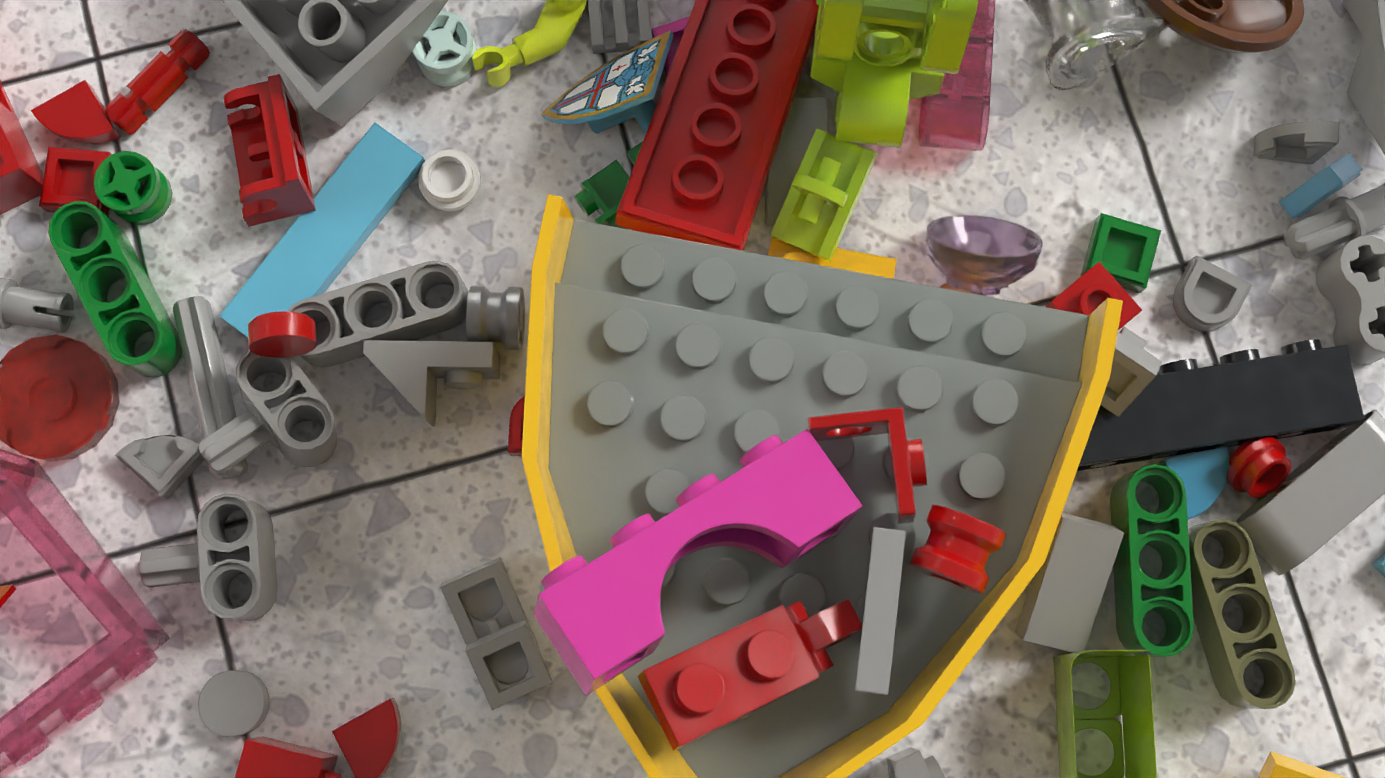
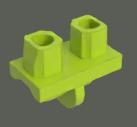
(823, 194)

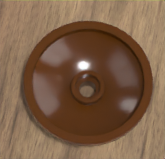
(1232, 24)

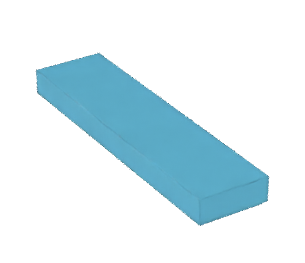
(328, 238)

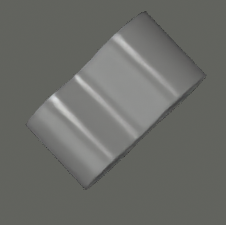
(1357, 296)

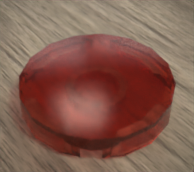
(56, 398)

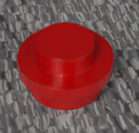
(1258, 467)

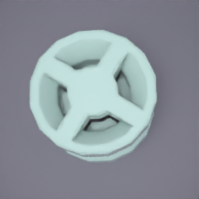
(444, 36)

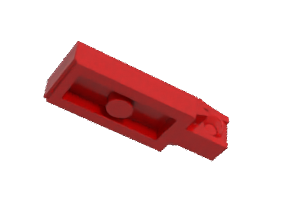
(744, 669)

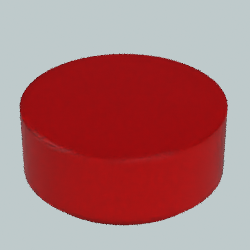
(282, 334)

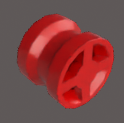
(957, 548)

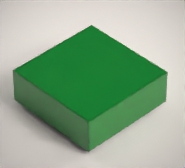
(1123, 249)

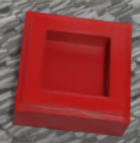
(70, 178)

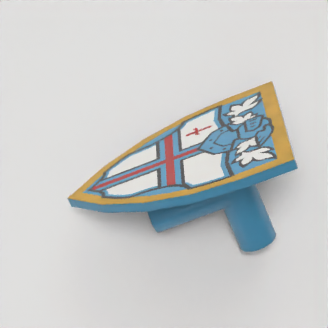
(615, 90)

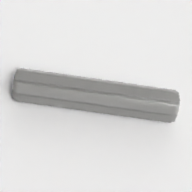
(206, 371)

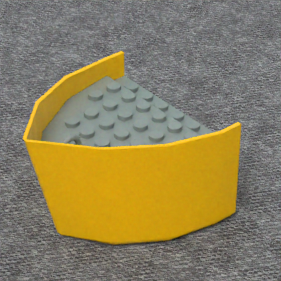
(688, 354)

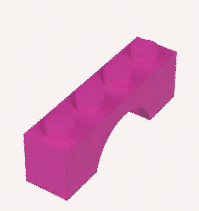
(609, 610)

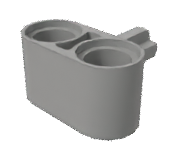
(272, 417)
(217, 561)

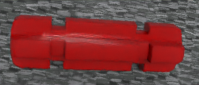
(157, 81)

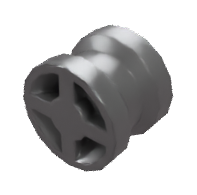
(496, 316)

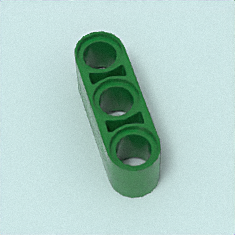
(92, 274)
(1168, 534)

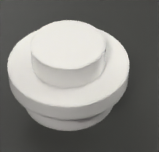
(449, 180)

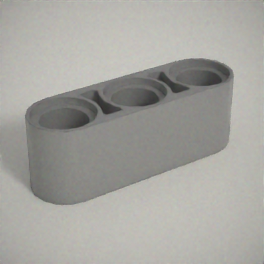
(409, 319)
(1320, 496)

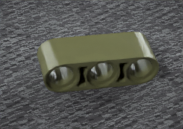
(1260, 633)

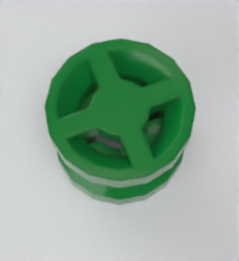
(120, 179)

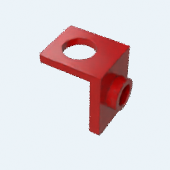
(905, 455)

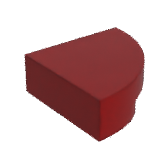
(77, 116)
(371, 740)

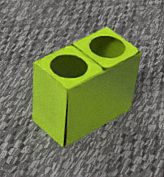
(1128, 696)

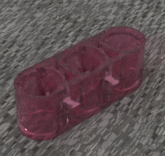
(961, 109)

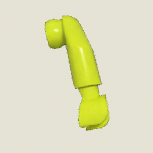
(547, 38)

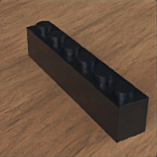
(1229, 404)

